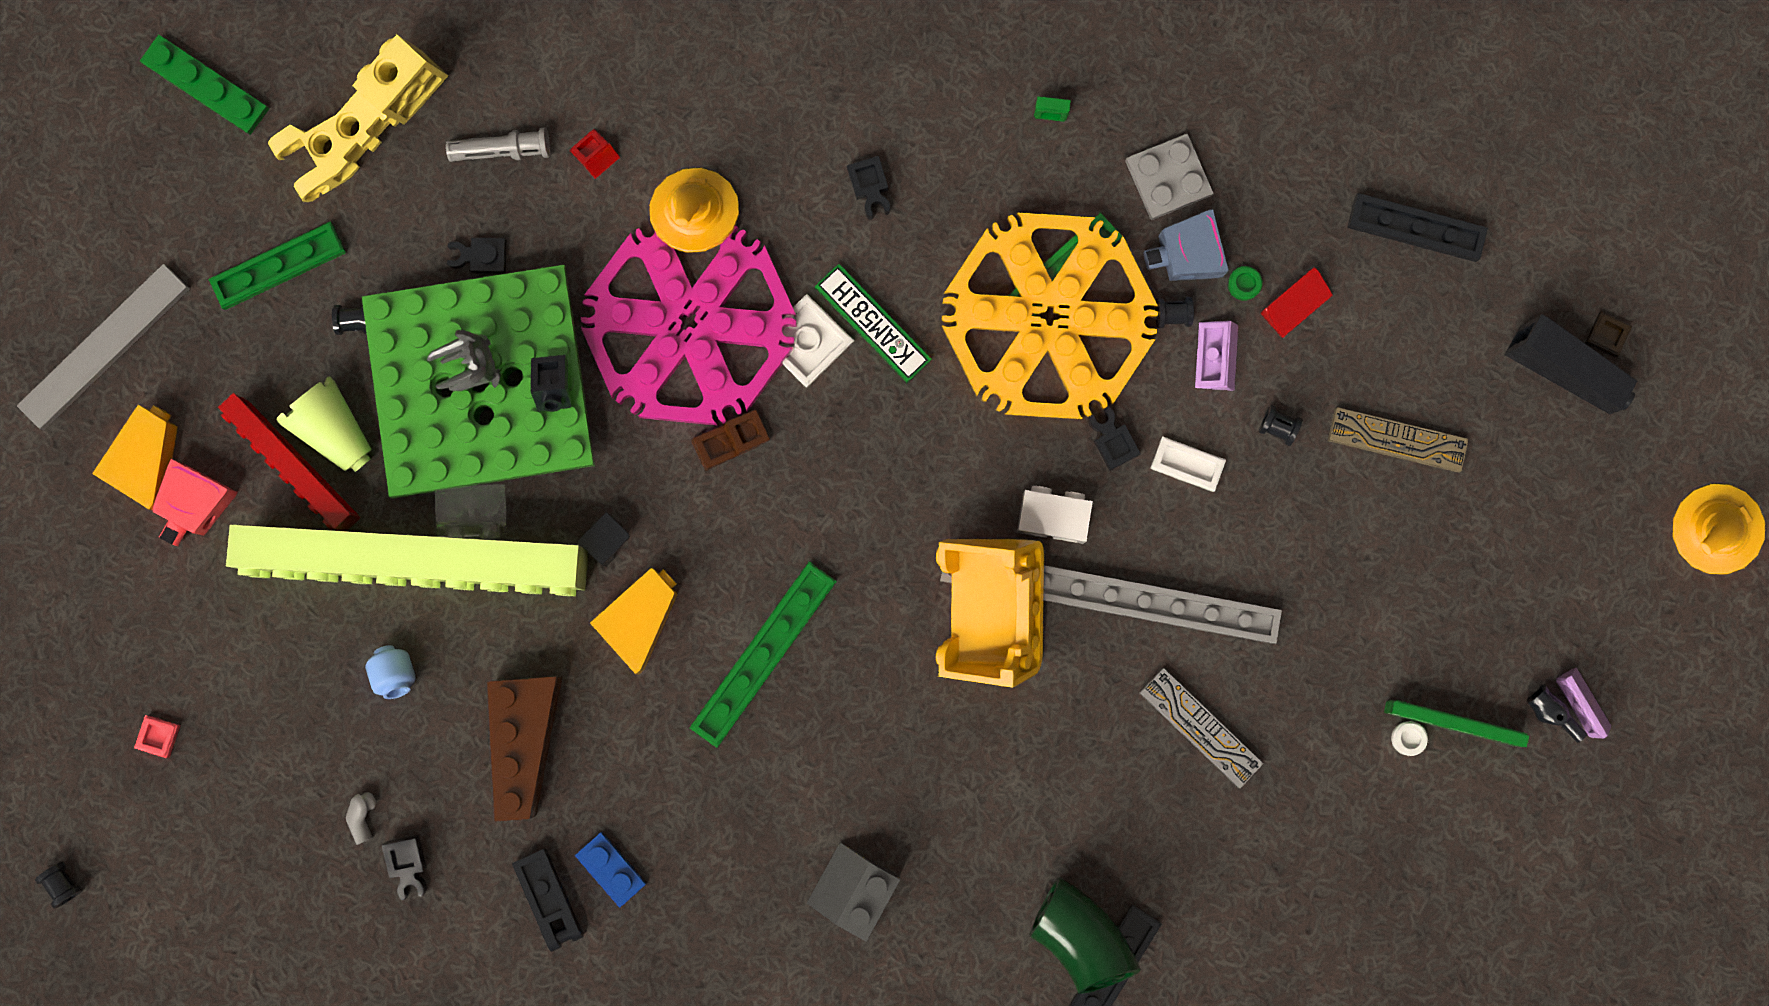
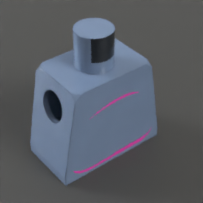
(1190, 250)

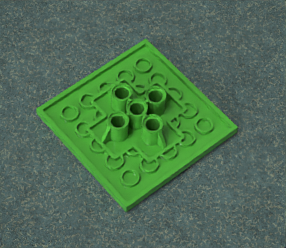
(439, 439)

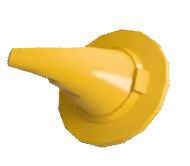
(694, 210)
(1718, 529)

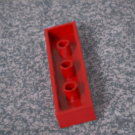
(289, 463)

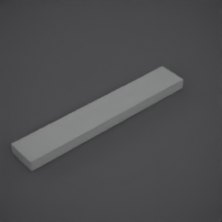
(103, 347)

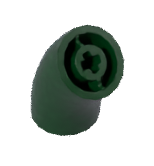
(1083, 939)

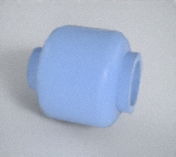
(390, 672)

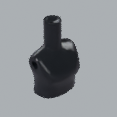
(1553, 711)

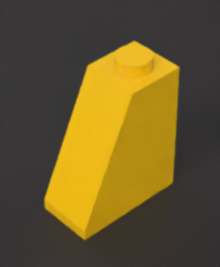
(140, 455)
(637, 618)

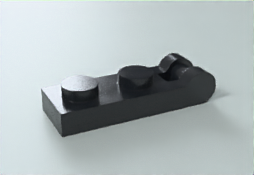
(547, 899)

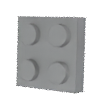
(1169, 176)

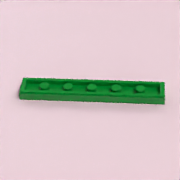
(763, 654)

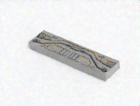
(1201, 728)

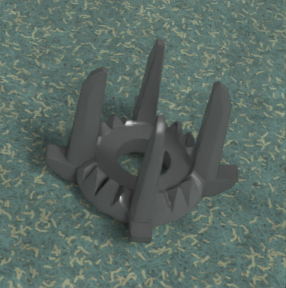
(468, 347)

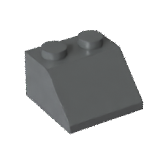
(853, 891)

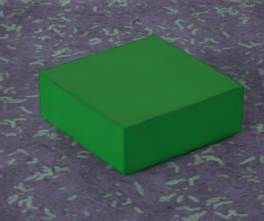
(1051, 109)

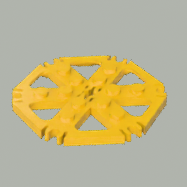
(1062, 344)

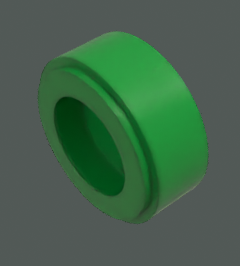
(1245, 283)

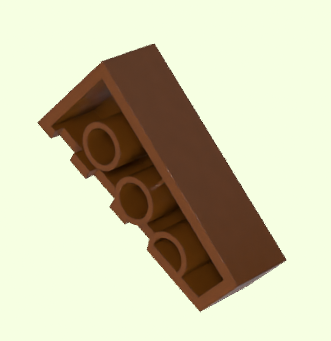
(519, 742)

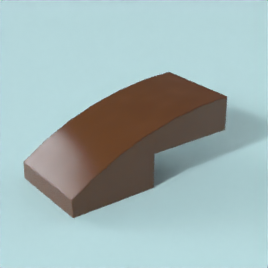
(730, 440)

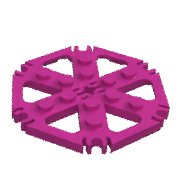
(701, 349)

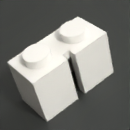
(1054, 515)

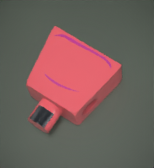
(189, 501)

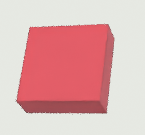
(157, 736)

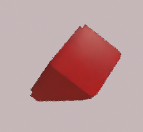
(594, 153)

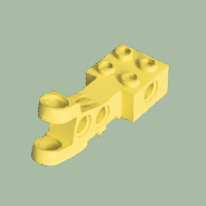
(386, 94)

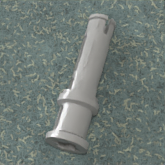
(513, 145)

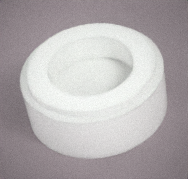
(1409, 738)

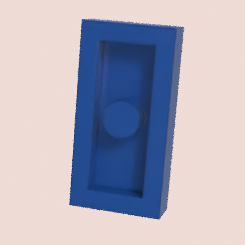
(610, 869)

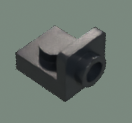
(550, 383)

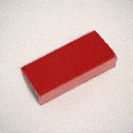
(1297, 302)

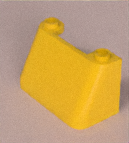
(993, 610)

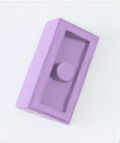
(1216, 355)
(1584, 704)

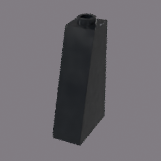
(1571, 365)

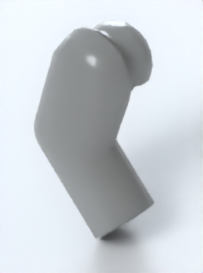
(356, 816)

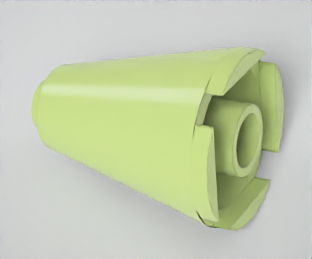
(328, 426)

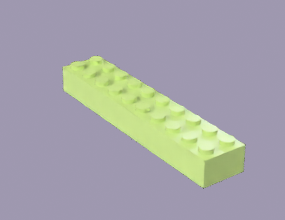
(400, 558)

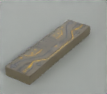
(1398, 440)

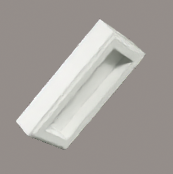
(1188, 464)

